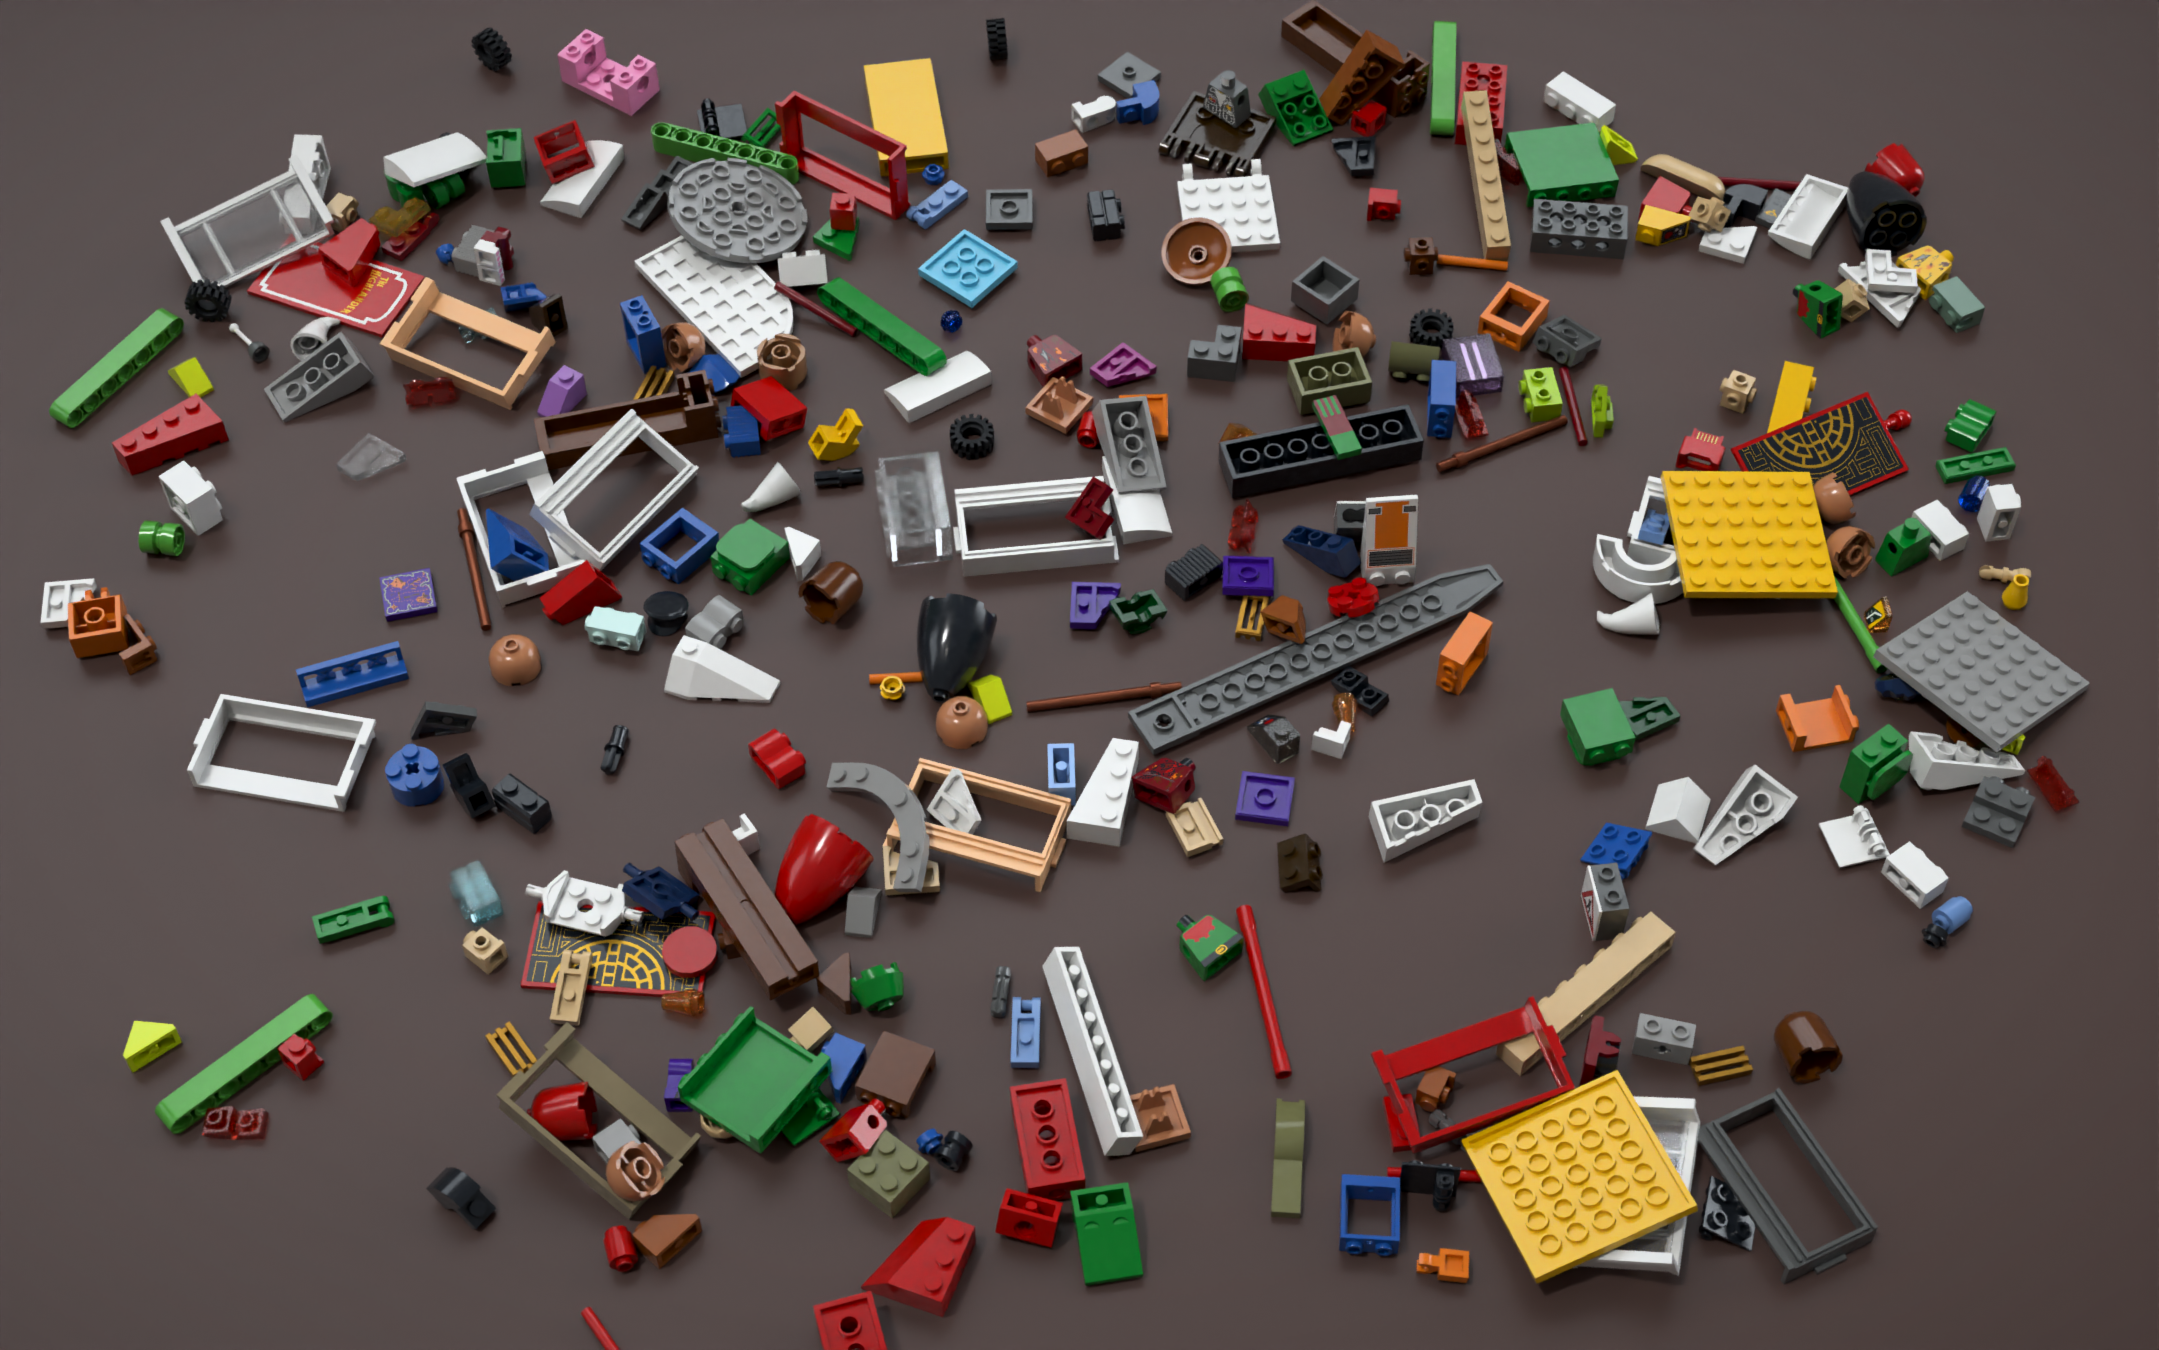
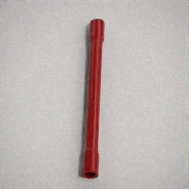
(1278, 1053)

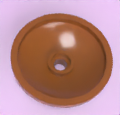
(1195, 238)

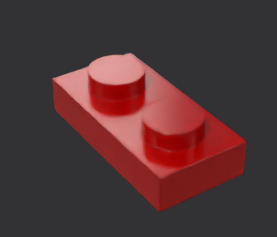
(1397, 1136)

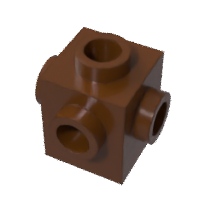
(1420, 255)

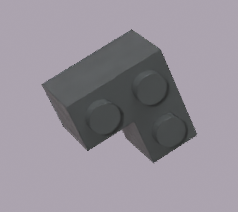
(1216, 359)

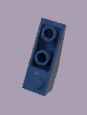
(1326, 550)

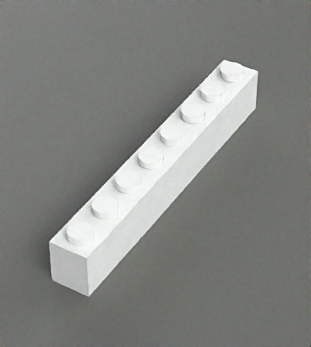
(1092, 1051)

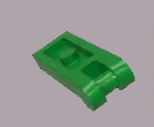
(353, 919)

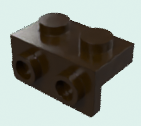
(1299, 863)

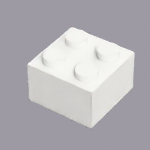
(191, 497)

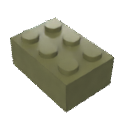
(1327, 375)

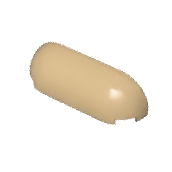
(1685, 176)

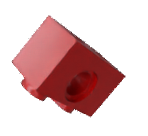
(1028, 1217)

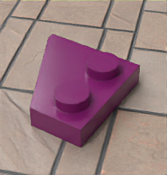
(1122, 366)

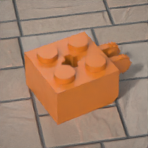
(98, 624)

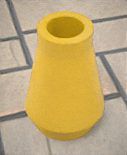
(2016, 593)

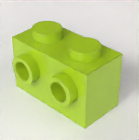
(1540, 394)

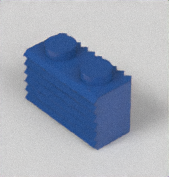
(743, 432)

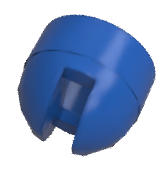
(444, 253)

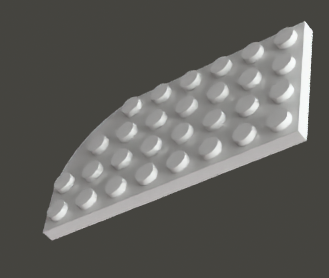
(723, 298)

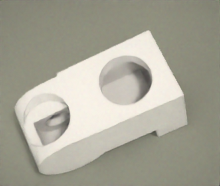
(1094, 113)

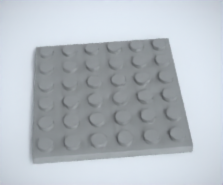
(1981, 671)

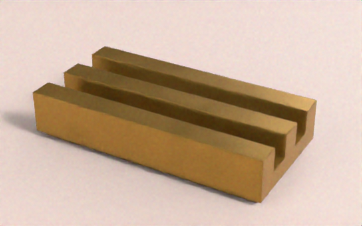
(668, 378)
(1248, 633)
(501, 1034)
(1718, 1061)

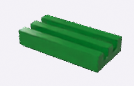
(755, 140)

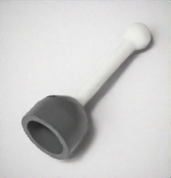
(257, 350)

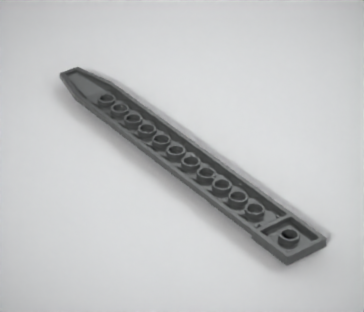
(1322, 653)

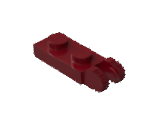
(406, 242)

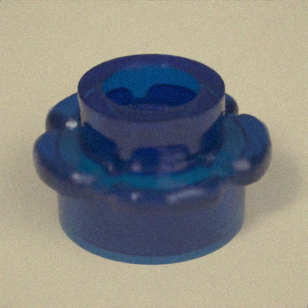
(951, 321)

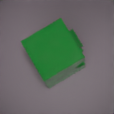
(506, 157)

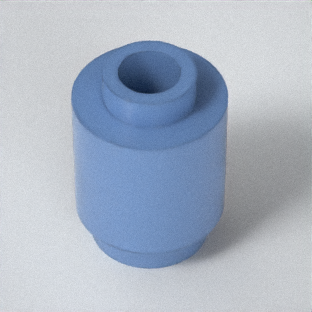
(1952, 914)

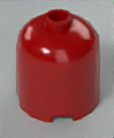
(1900, 166)
(566, 1111)

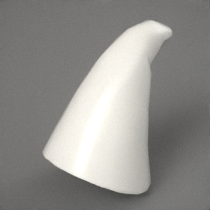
(312, 336)
(772, 491)
(1635, 619)

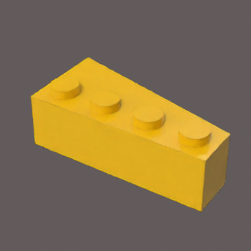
(1792, 395)

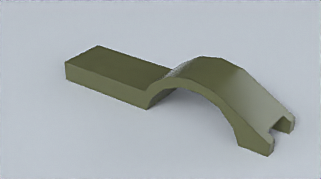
(1288, 1159)

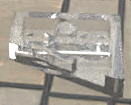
(369, 457)

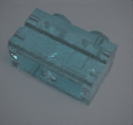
(476, 894)

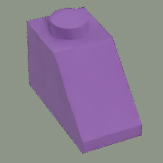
(562, 392)

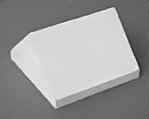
(1679, 810)

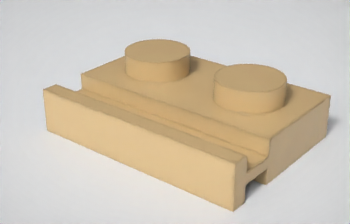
(1194, 828)

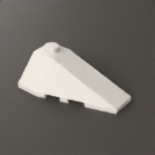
(708, 672)
(1950, 765)
(1747, 811)

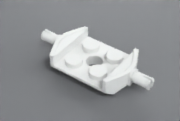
(566, 895)

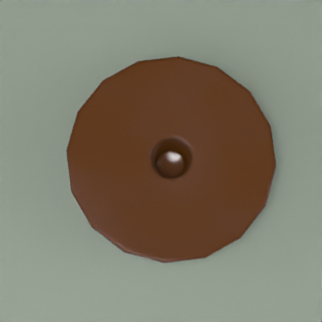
(1958, 732)

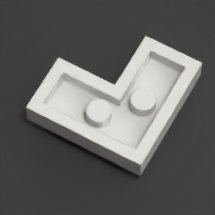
(1884, 277)

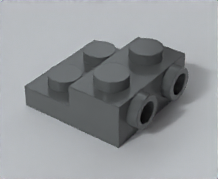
(1566, 340)
(1998, 811)

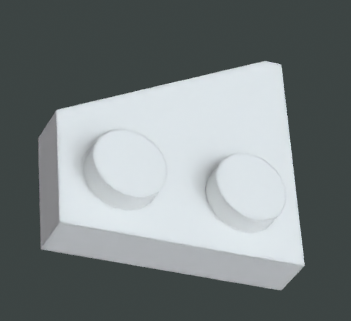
(1729, 244)
(57, 597)
(955, 805)

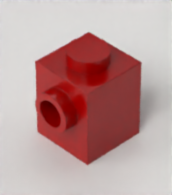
(843, 211)

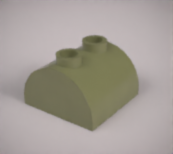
(1412, 359)

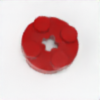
(1353, 598)

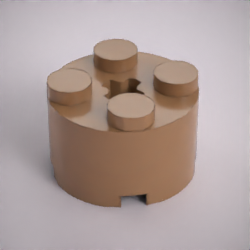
(787, 361)

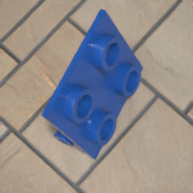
(1619, 846)

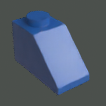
(846, 1061)

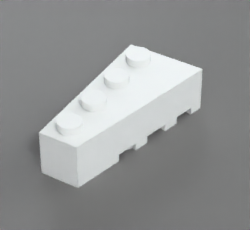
(314, 159)
(1105, 800)
(1420, 816)

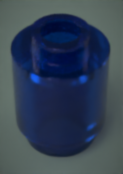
(1973, 493)

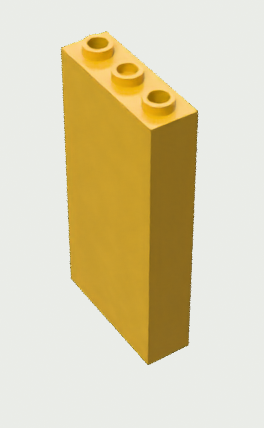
(908, 110)

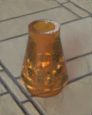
(1345, 708)
(686, 1002)

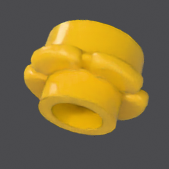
(889, 683)

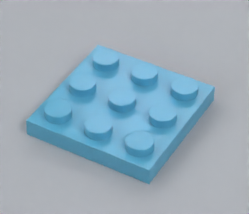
(967, 268)

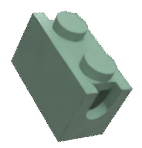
(1956, 304)

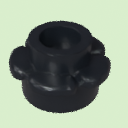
(1934, 935)

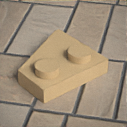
(891, 861)

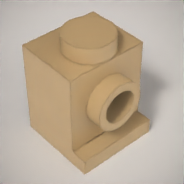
(342, 211)
(484, 950)

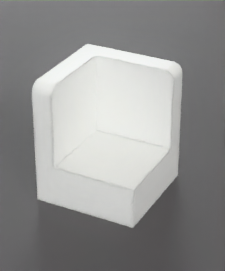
(1332, 742)
(747, 835)

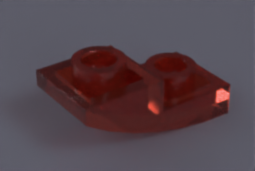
(1507, 164)
(234, 1124)

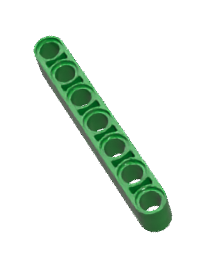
(882, 326)

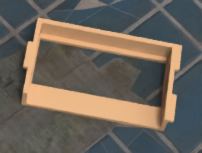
(429, 300)
(984, 849)

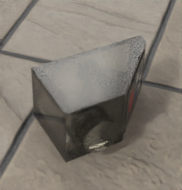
(1276, 737)

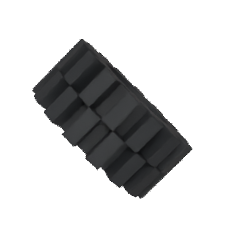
(996, 39)
(491, 49)
(218, 297)
(1434, 321)
(971, 426)

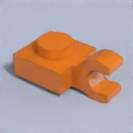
(1450, 1265)

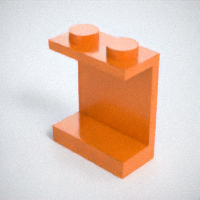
(1817, 722)

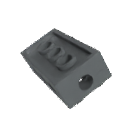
(1579, 229)

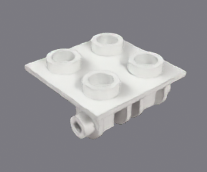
(1854, 838)

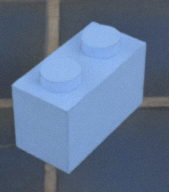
(1062, 770)

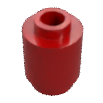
(1087, 432)
(620, 1248)

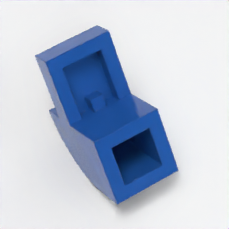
(1142, 106)

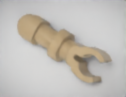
(1988, 572)

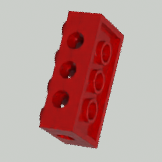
(1480, 78)
(1047, 1139)
(846, 1315)

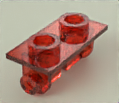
(440, 388)
(1470, 416)
(1245, 518)
(2052, 784)

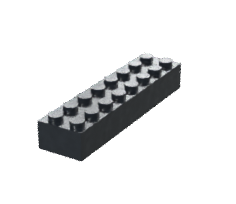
(1306, 455)

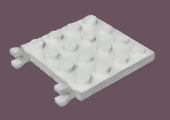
(1236, 203)

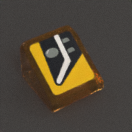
(1878, 616)

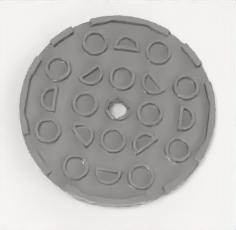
(704, 202)

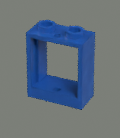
(643, 334)
(1441, 398)
(691, 526)
(1370, 1189)

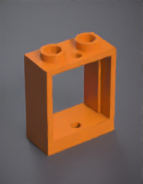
(1514, 336)
(1464, 653)

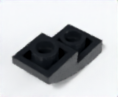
(1368, 697)

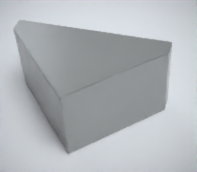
(862, 911)

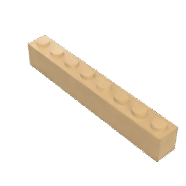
(1485, 176)
(1593, 986)

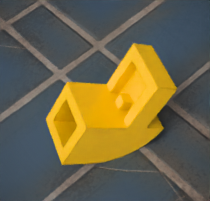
(839, 440)

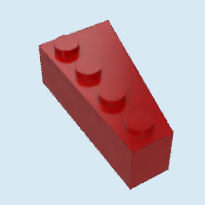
(170, 435)

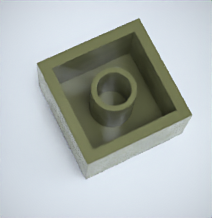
(889, 1174)

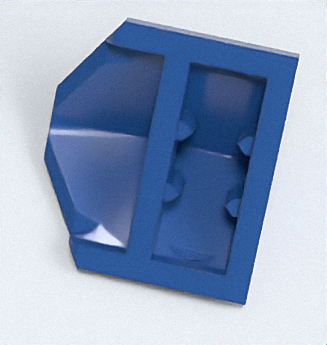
(520, 296)
(718, 370)

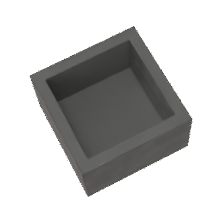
(1325, 290)

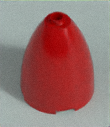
(818, 869)

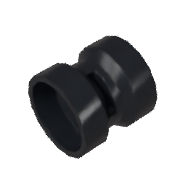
(953, 1150)

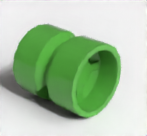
(1229, 289)
(159, 537)

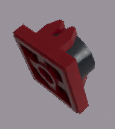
(1600, 1052)

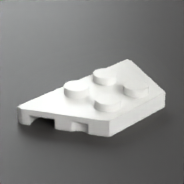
(1892, 305)

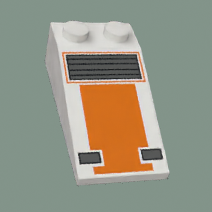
(1389, 540)

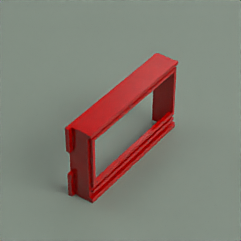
(890, 202)
(1462, 1044)

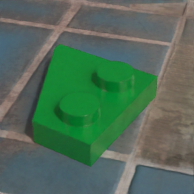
(837, 241)

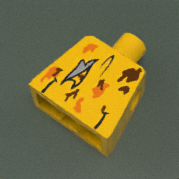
(1930, 267)

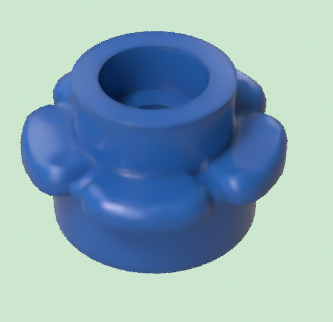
(933, 174)
(929, 1141)

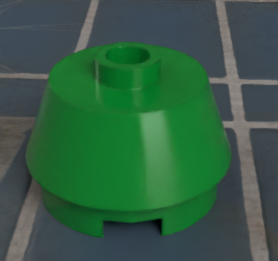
(878, 987)

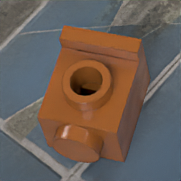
(1435, 1088)

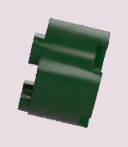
(1138, 612)

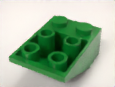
(1295, 107)
(1106, 1233)

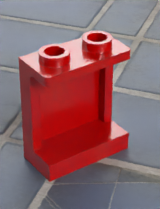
(772, 406)

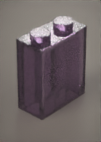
(1476, 364)

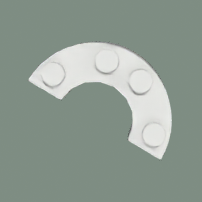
(1631, 579)

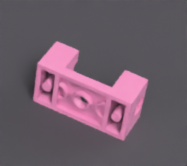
(588, 69)

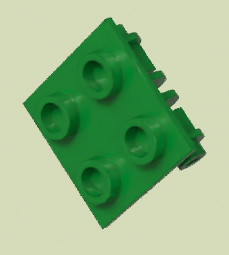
(810, 1118)

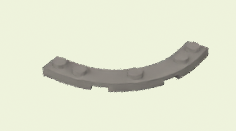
(907, 812)

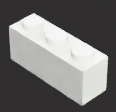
(1579, 101)

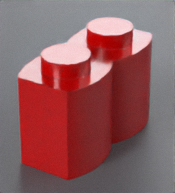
(777, 758)

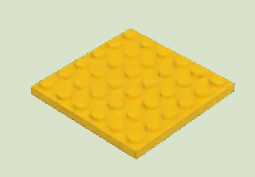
(1748, 535)
(1578, 1176)

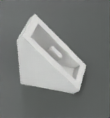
(803, 551)

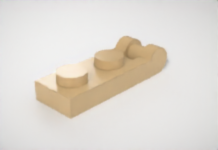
(571, 987)

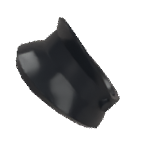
(666, 612)

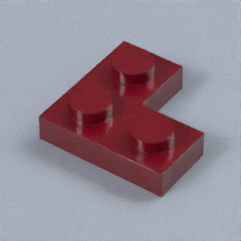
(1086, 509)

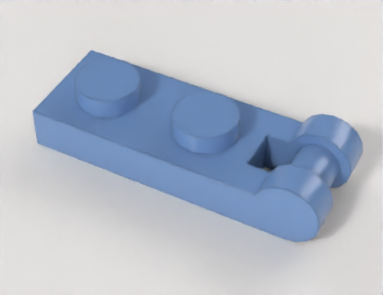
(937, 204)
(1654, 527)
(1025, 1033)

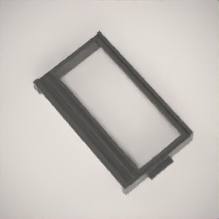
(1760, 1205)

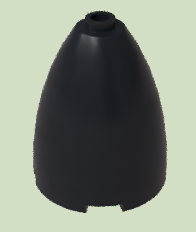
(1883, 213)
(952, 642)

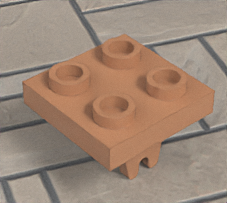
(1059, 404)
(1160, 1117)

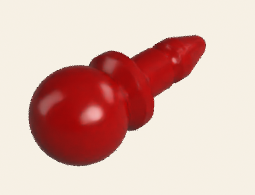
(1898, 420)

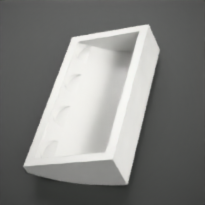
(434, 160)
(579, 191)
(1809, 215)
(951, 382)
(1138, 514)

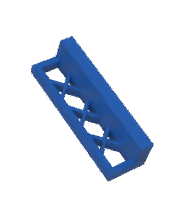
(353, 677)

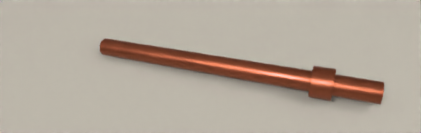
(1461, 458)
(466, 532)
(1154, 690)

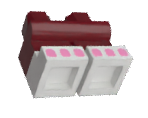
(494, 255)

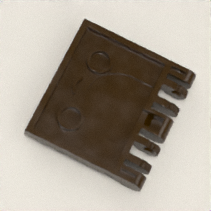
(1216, 138)

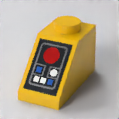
(1661, 226)

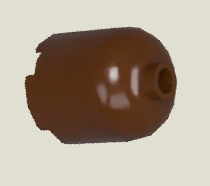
(831, 591)
(1806, 1046)

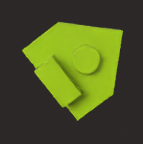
(1601, 410)

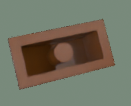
(1285, 619)
(665, 1236)

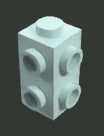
(615, 628)

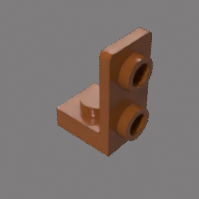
(142, 653)

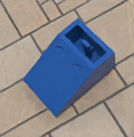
(513, 549)

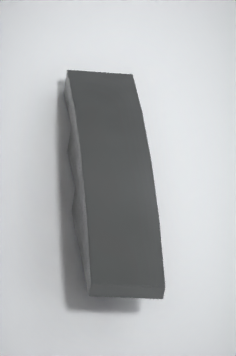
(654, 196)

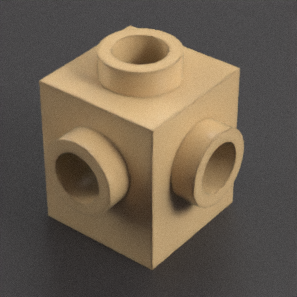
(1709, 214)
(1738, 391)

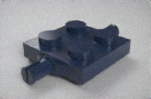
(660, 892)

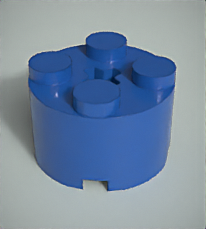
(414, 776)

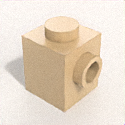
(1854, 300)
(810, 1030)

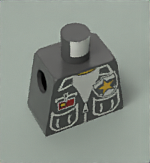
(1228, 99)

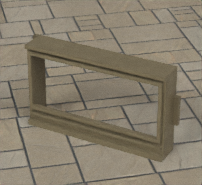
(615, 1093)

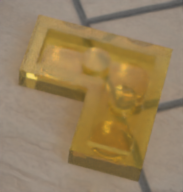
(396, 222)

